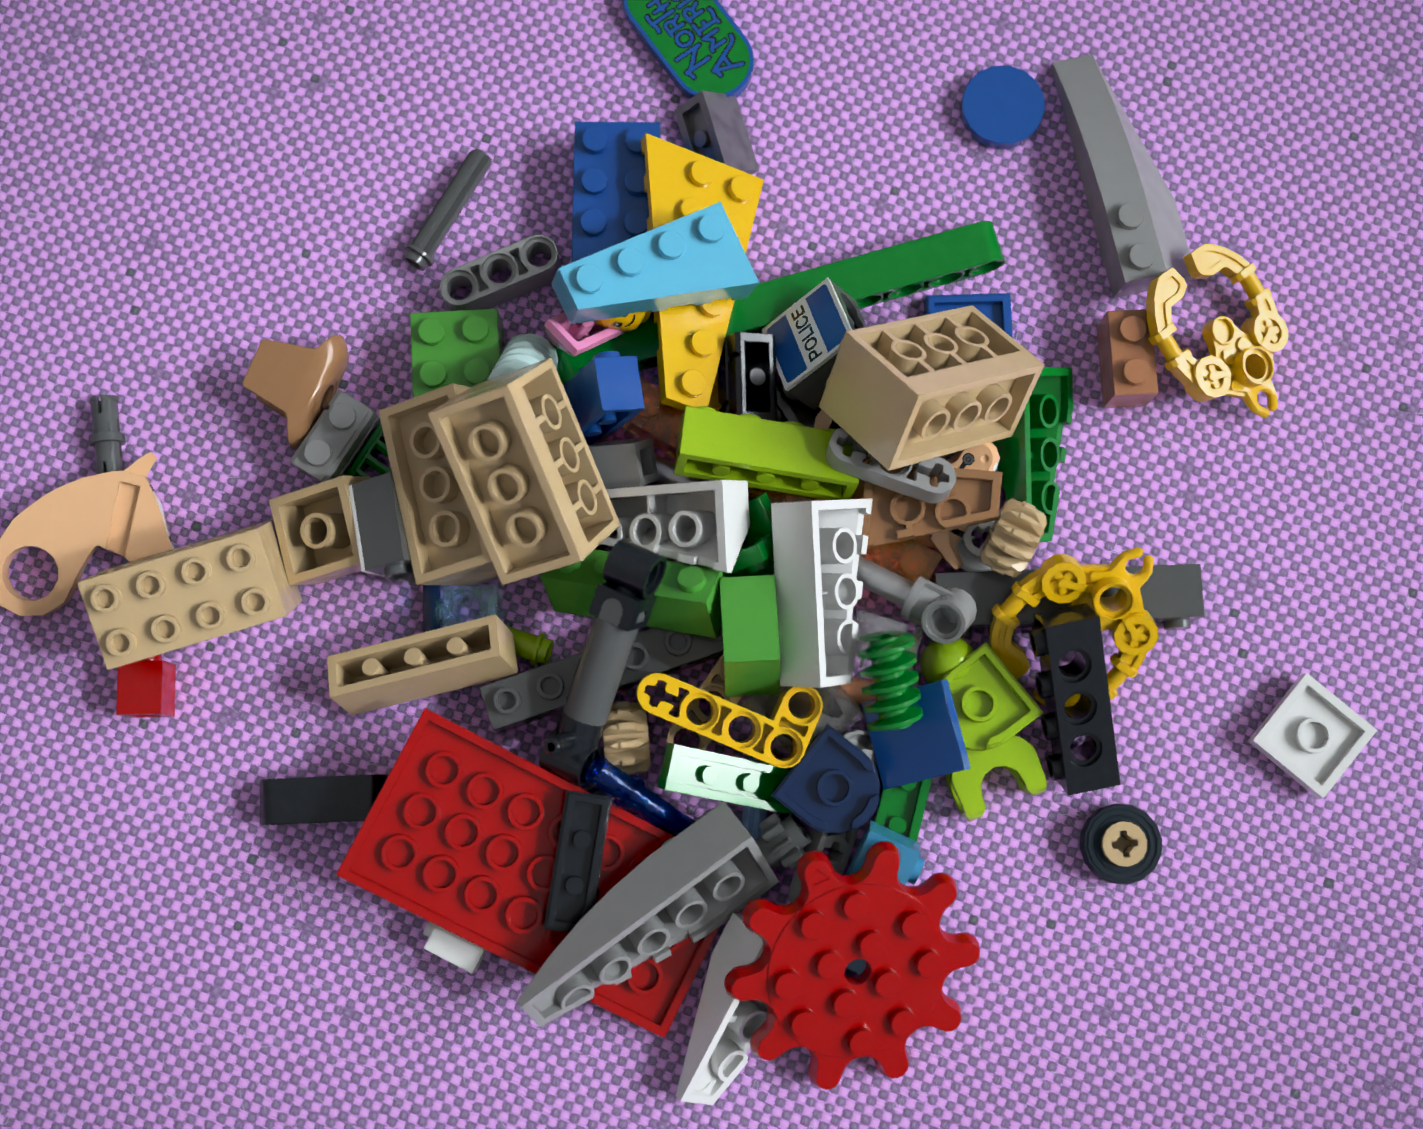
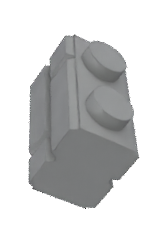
(336, 438)

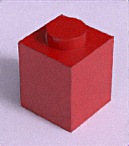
(146, 688)

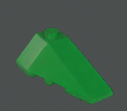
(1034, 450)

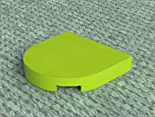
(989, 701)

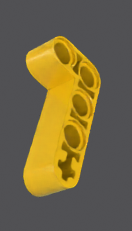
(723, 712)

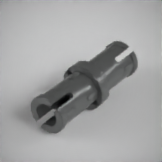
(106, 434)

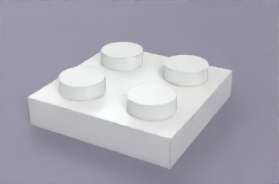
(1312, 735)

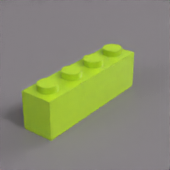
(759, 451)

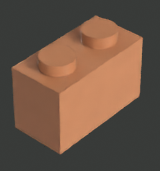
(1126, 359)

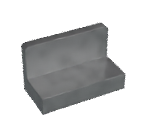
(716, 129)

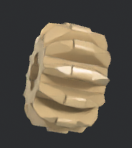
(1013, 538)
(627, 738)

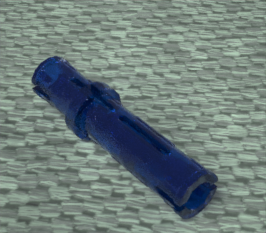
(631, 794)

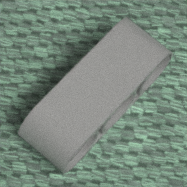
(513, 258)

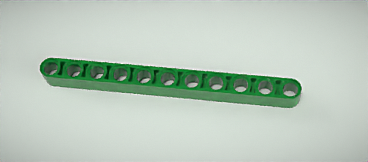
(866, 278)

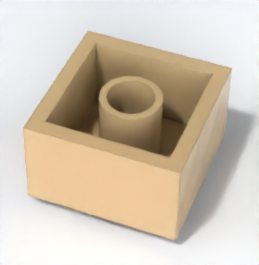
(317, 531)

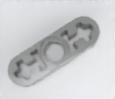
(917, 488)

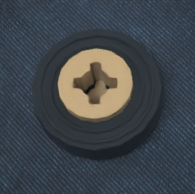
(1104, 846)

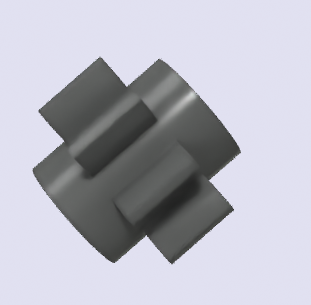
(782, 840)

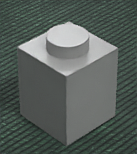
(625, 462)

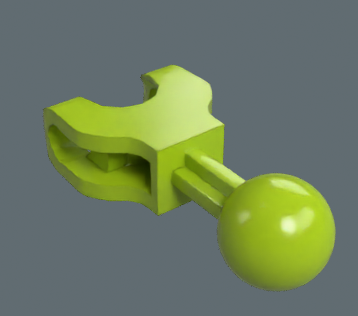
(1015, 754)

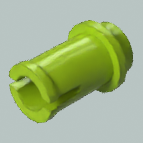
(532, 647)

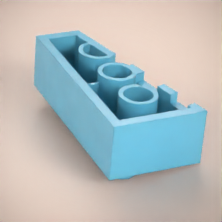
(663, 268)

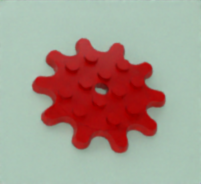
(825, 930)

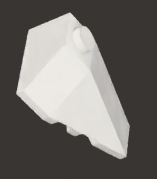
(721, 1023)

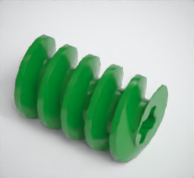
(891, 680)

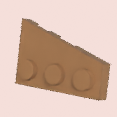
(902, 518)

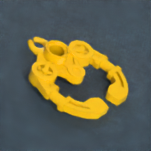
(1237, 359)
(1068, 581)

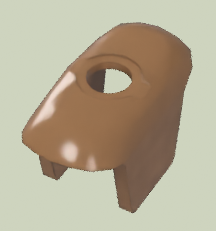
(297, 381)

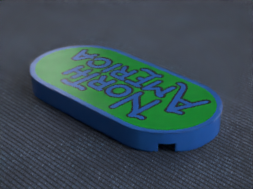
(694, 44)

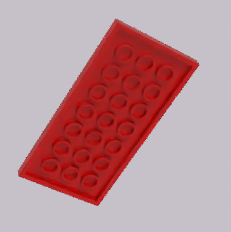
(472, 847)

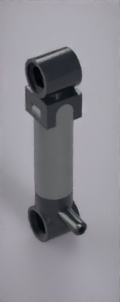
(618, 612)

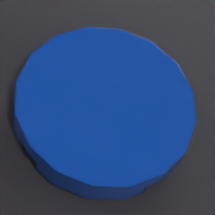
(1002, 106)

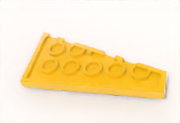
(692, 335)

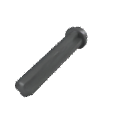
(446, 211)

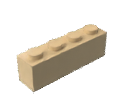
(422, 665)

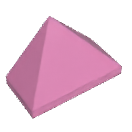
(577, 337)

